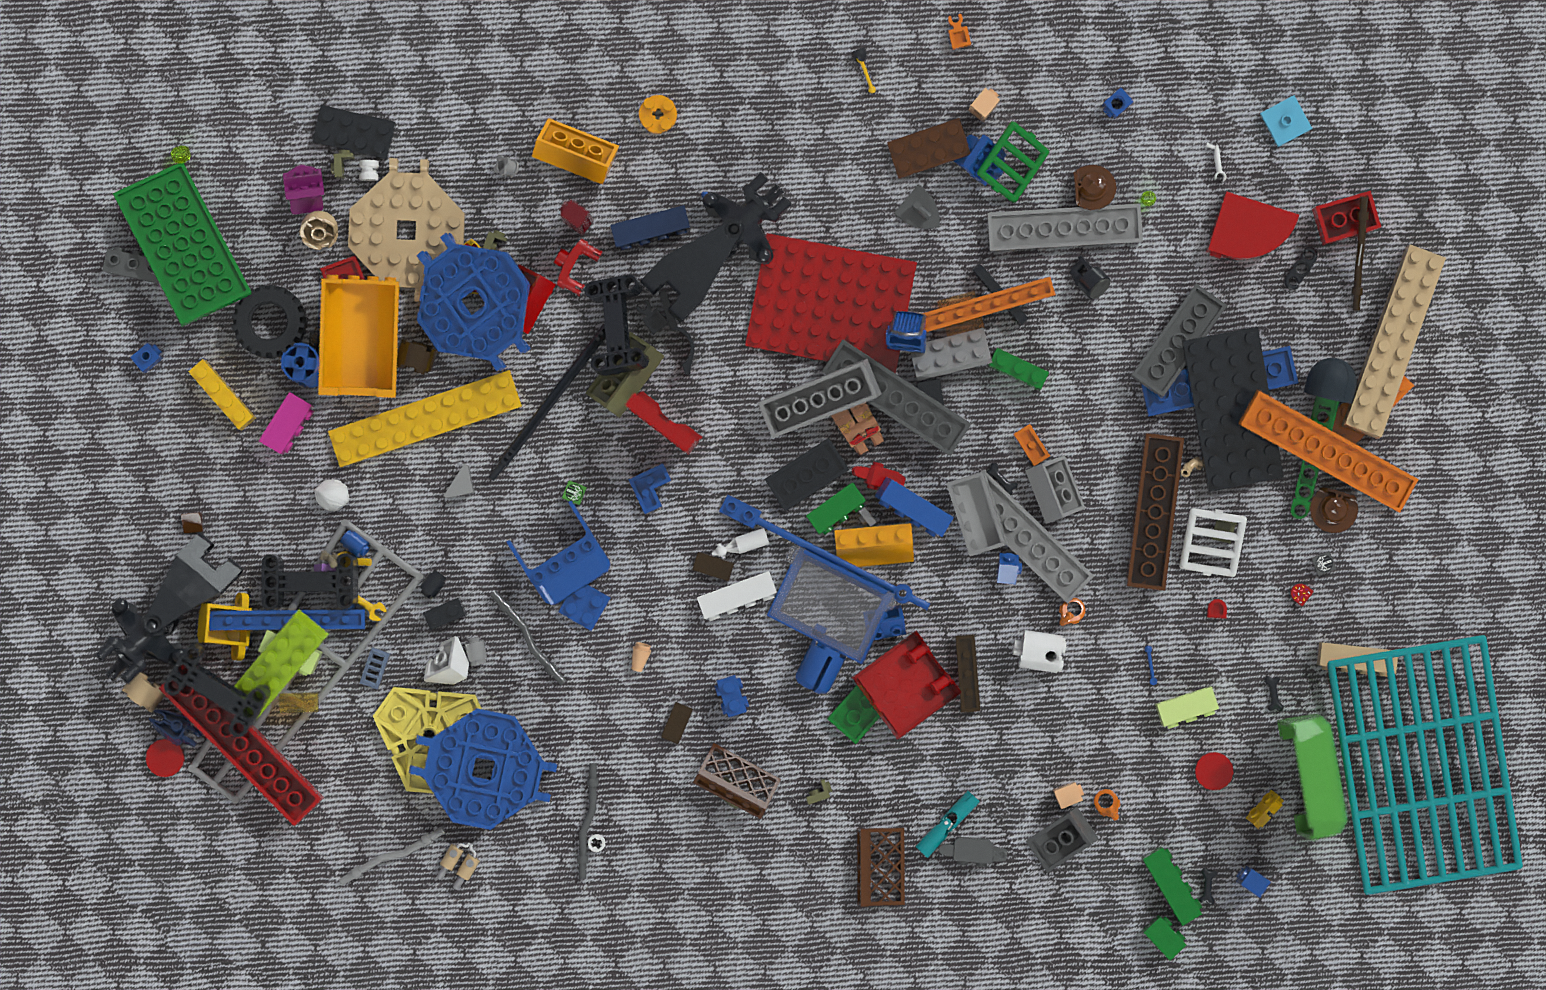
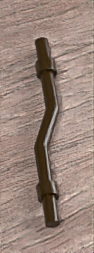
(1362, 216)

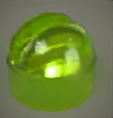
(1149, 202)

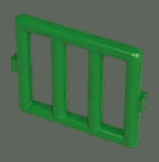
(992, 158)

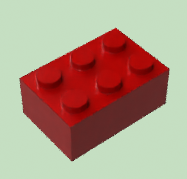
(1339, 218)

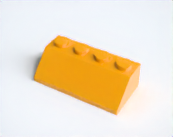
(575, 151)
(875, 545)

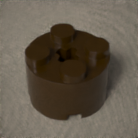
(416, 355)

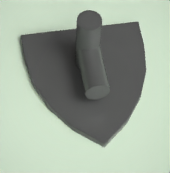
(919, 210)

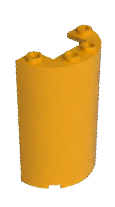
(358, 336)

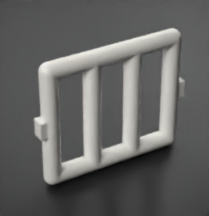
(1237, 537)

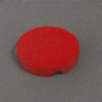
(165, 758)
(1213, 771)

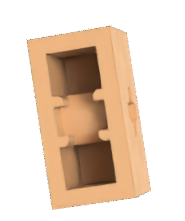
(984, 104)

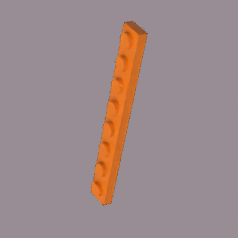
(989, 304)

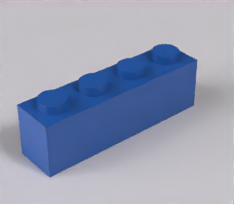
(914, 507)

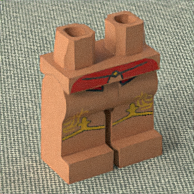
(862, 430)

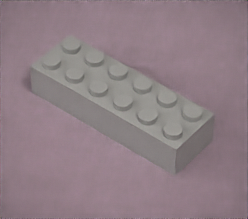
(819, 398)

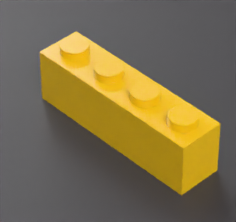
(222, 394)

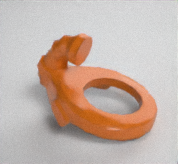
(1068, 617)
(1112, 811)

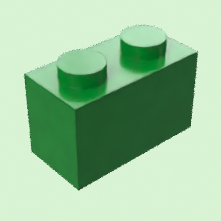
(1164, 938)

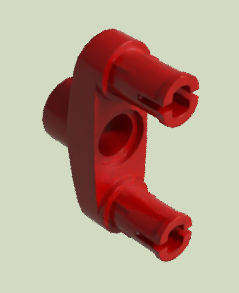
(567, 260)

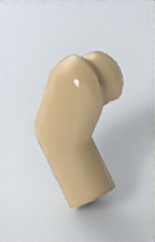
(1188, 467)

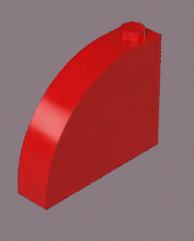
(1248, 228)

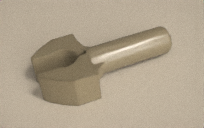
(331, 559)

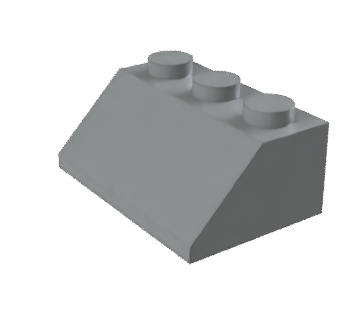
(1055, 489)

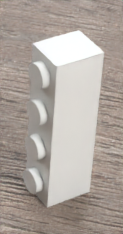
(736, 595)

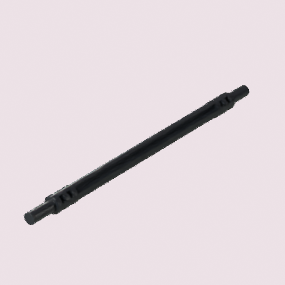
(549, 402)

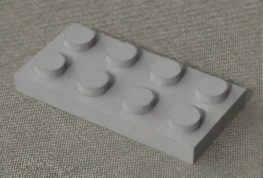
(952, 354)

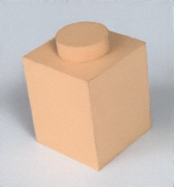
(1068, 794)

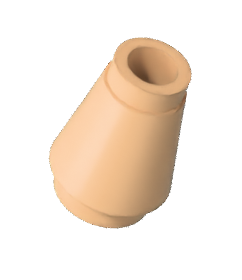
(640, 656)

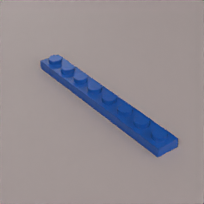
(278, 619)

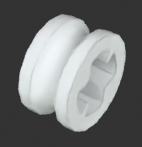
(598, 837)

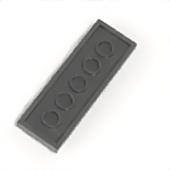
(1166, 355)

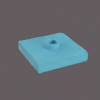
(1286, 121)

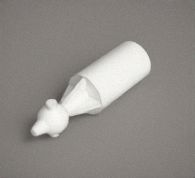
(743, 543)

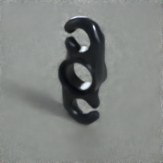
(1307, 262)

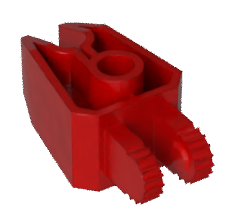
(876, 474)

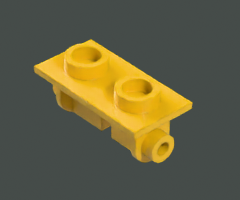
(1270, 802)

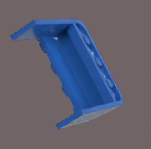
(568, 569)

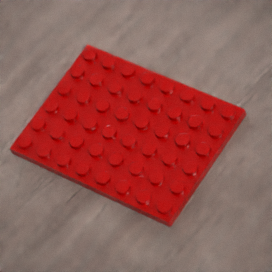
(826, 294)

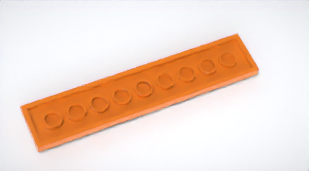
(1328, 451)

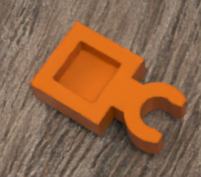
(958, 35)

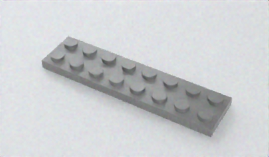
(1064, 227)
(1038, 547)

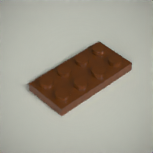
(929, 148)

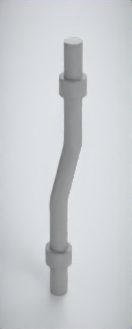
(357, 872)

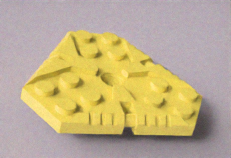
(409, 714)

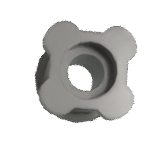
(506, 166)

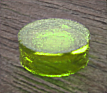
(180, 154)

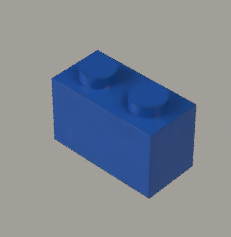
(1252, 881)

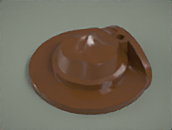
(1094, 187)
(1333, 510)

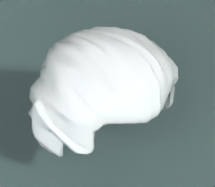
(332, 495)

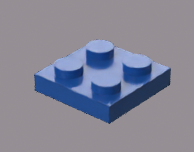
(585, 606)

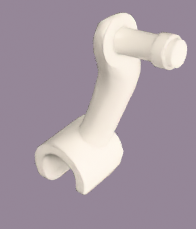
(1217, 161)

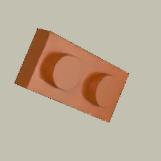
(1031, 445)

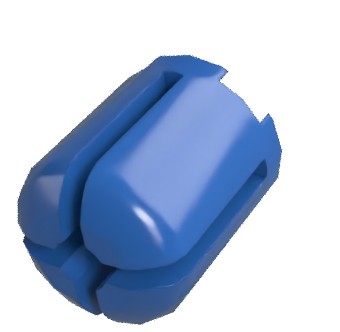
(301, 365)
(819, 668)

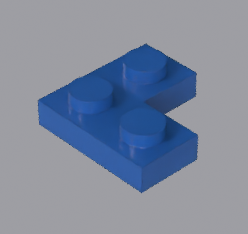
(645, 485)

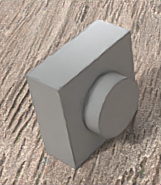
(866, 518)

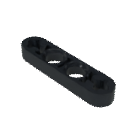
(993, 287)

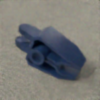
(174, 727)

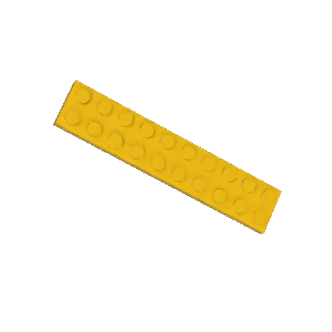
(425, 418)

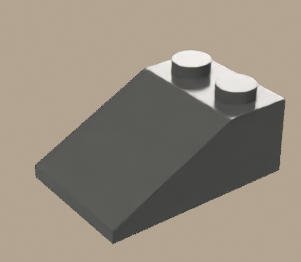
(1062, 839)

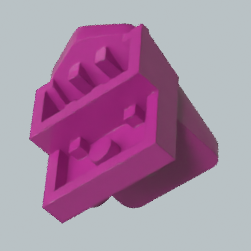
(304, 189)

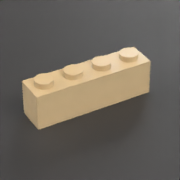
(1331, 651)

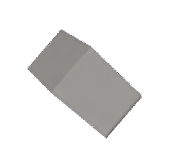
(461, 484)

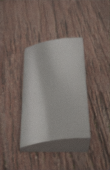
(977, 513)

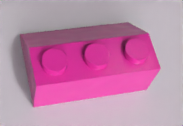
(287, 423)

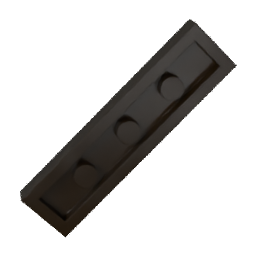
(967, 673)

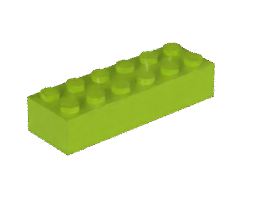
(283, 657)

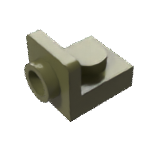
(492, 237)
(1224, 526)
(816, 795)

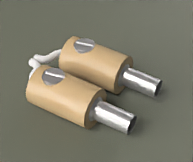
(466, 868)

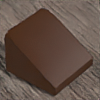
(192, 522)

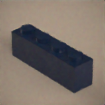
(650, 227)

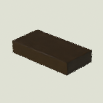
(713, 566)
(677, 723)

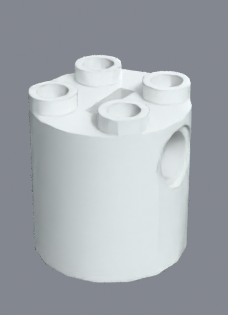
(1033, 651)

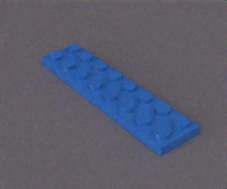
(1279, 373)

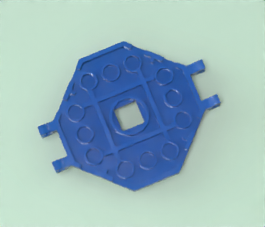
(448, 320)
(476, 799)

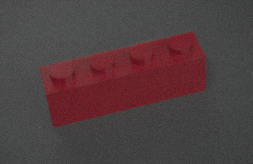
(575, 216)

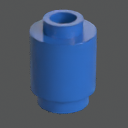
(355, 544)

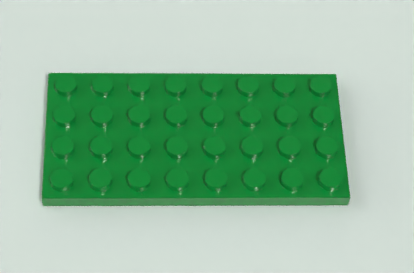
(182, 244)

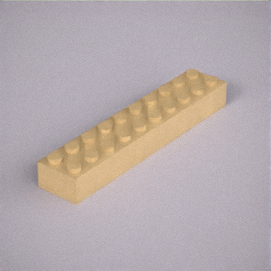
(1393, 341)

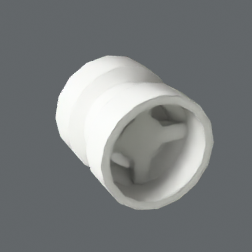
(368, 170)

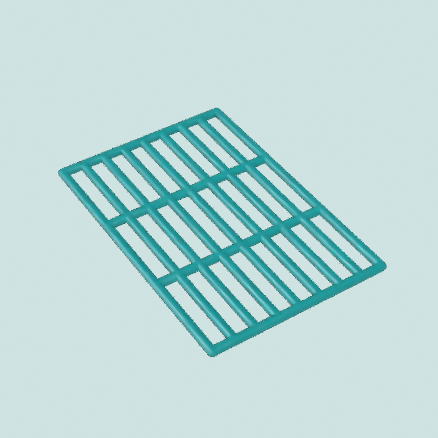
(1431, 802)

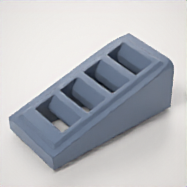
(374, 651)

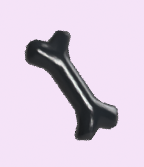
(994, 472)
(1272, 684)
(1208, 876)

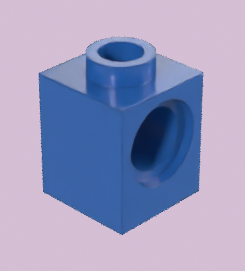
(1124, 99)

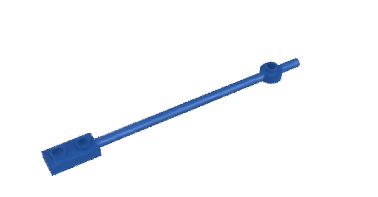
(751, 516)

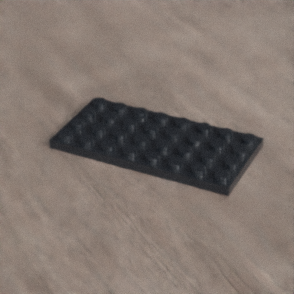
(1223, 379)

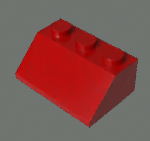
(539, 292)

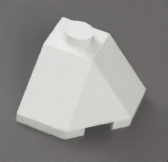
(449, 664)

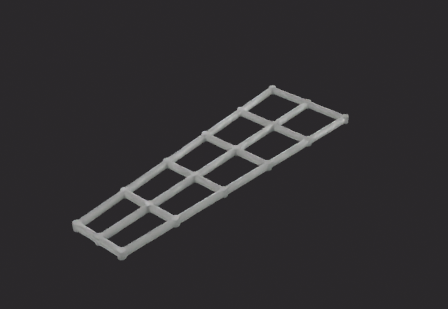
(345, 664)

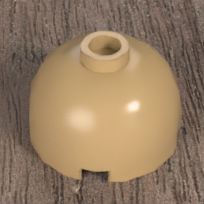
(319, 230)

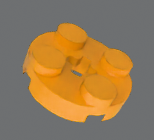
(651, 105)

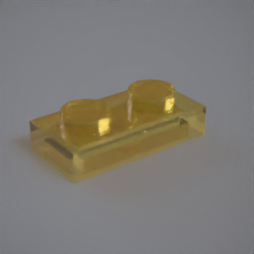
(298, 702)

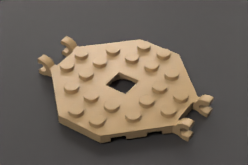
(397, 199)

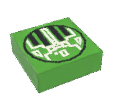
(574, 492)

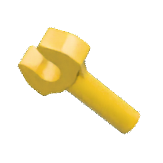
(361, 561)
(371, 608)

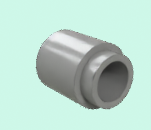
(476, 651)

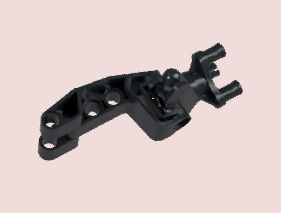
(696, 264)
(186, 586)

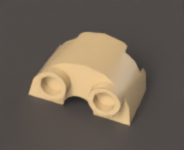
(144, 692)

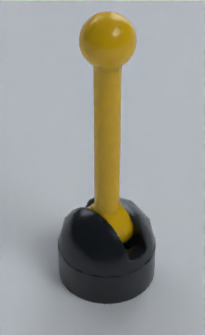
(860, 56)

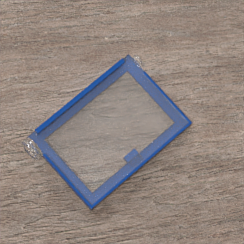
(830, 604)

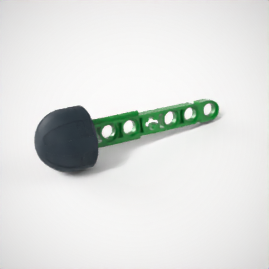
(1331, 383)

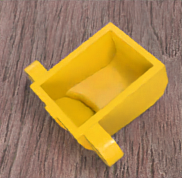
(235, 638)

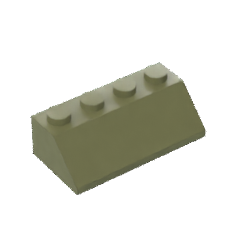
(616, 389)

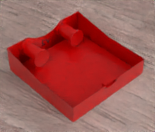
(650, 412)
(906, 685)

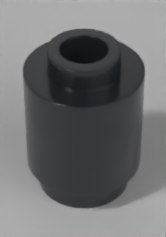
(432, 584)

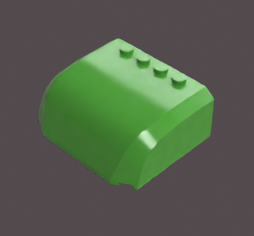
(1318, 776)

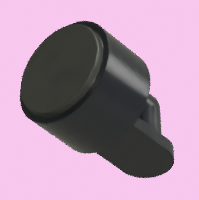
(1093, 282)

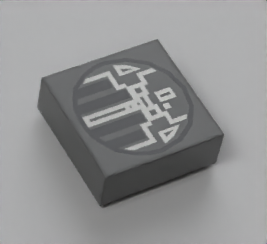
(1323, 563)

